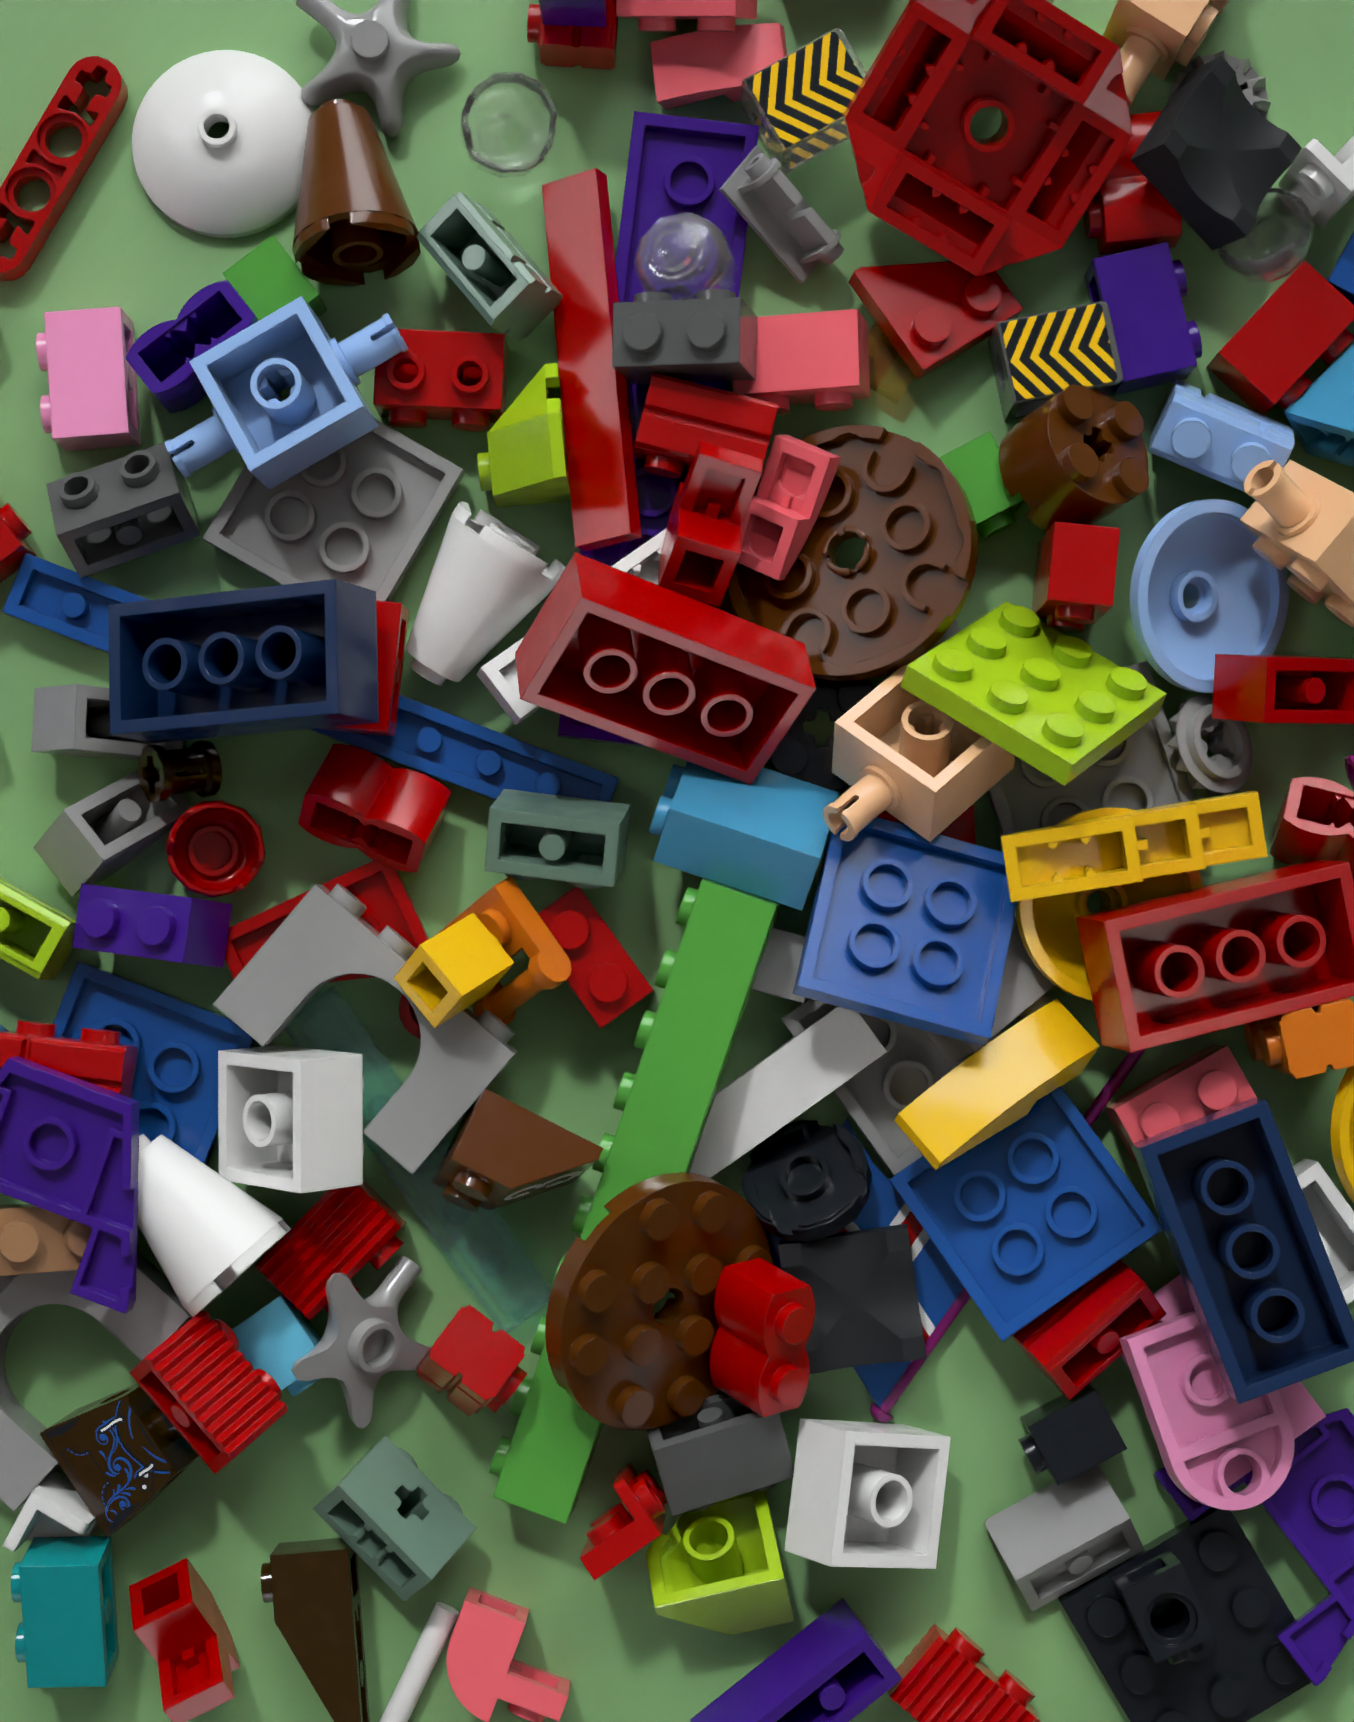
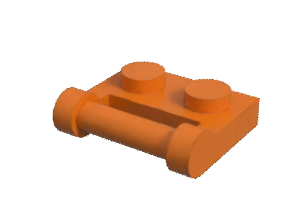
(518, 927)

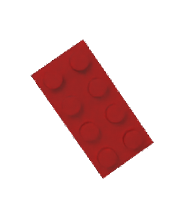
(663, 669)
(1221, 954)

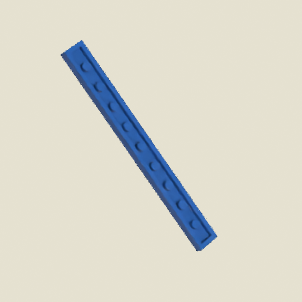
(424, 735)

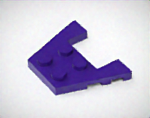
(78, 1157)
(1318, 1520)

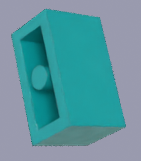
(66, 1611)

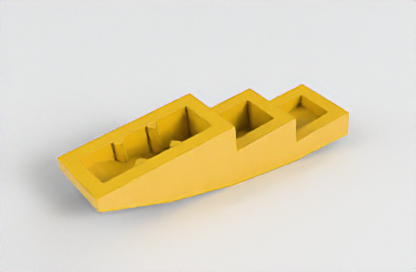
(1133, 846)

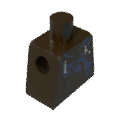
(119, 1454)

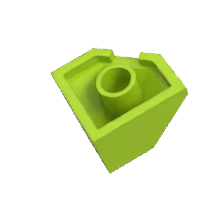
(528, 447)
(721, 1568)

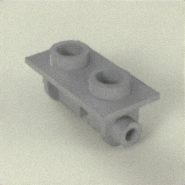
(781, 215)

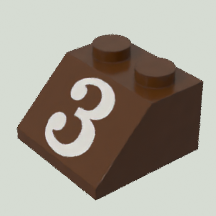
(509, 1156)

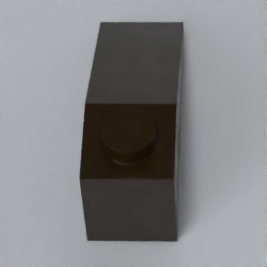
(321, 1619)

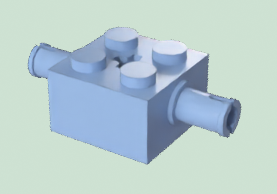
(249, 411)

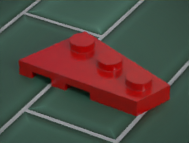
(372, 883)

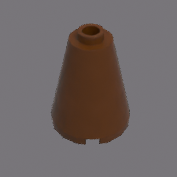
(350, 202)

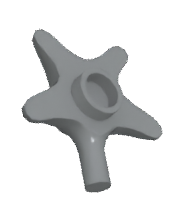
(373, 57)
(363, 1339)

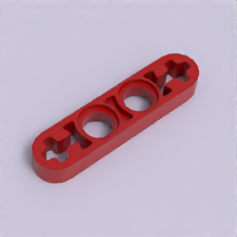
(59, 173)

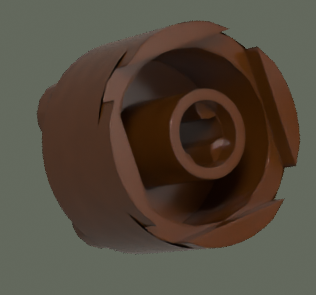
(1076, 457)

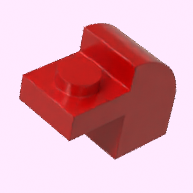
(706, 523)
(186, 1638)

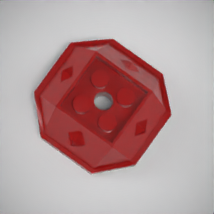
(1030, 180)

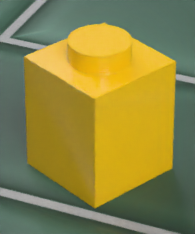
(453, 970)

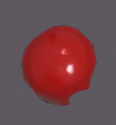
(215, 848)

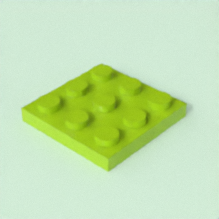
(1034, 691)

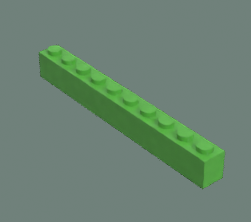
(657, 1135)

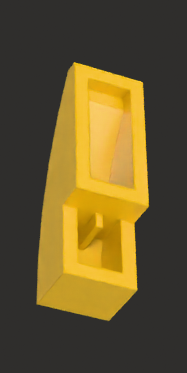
(997, 1084)

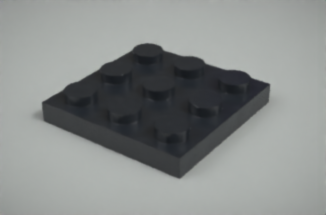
(1235, 1672)

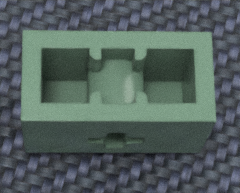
(395, 1518)

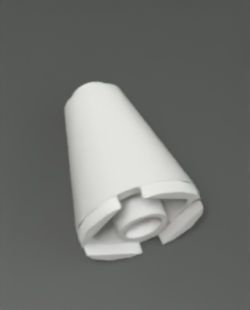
(476, 594)
(199, 1223)

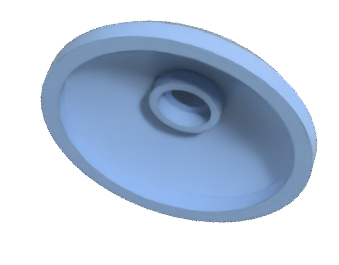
(1204, 593)

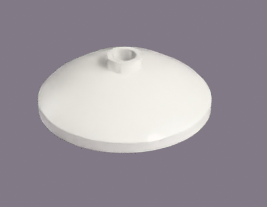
(228, 182)

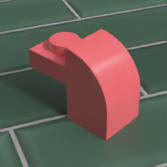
(484, 1667)

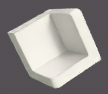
(51, 1511)

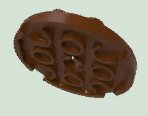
(911, 570)
(600, 1318)

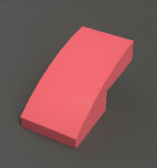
(713, 63)
(785, 505)

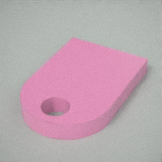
(1200, 1423)

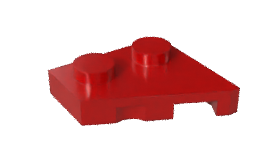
(933, 309)

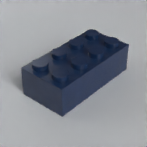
(244, 662)
(1247, 1249)

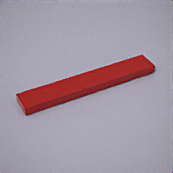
(591, 389)

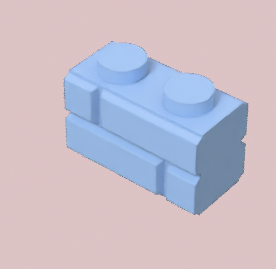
(1217, 436)

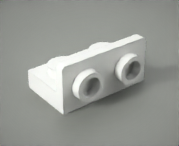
(1322, 179)

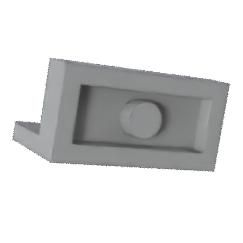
(1064, 1536)

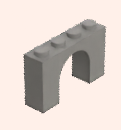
(331, 939)
(154, 1318)

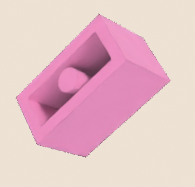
(89, 379)

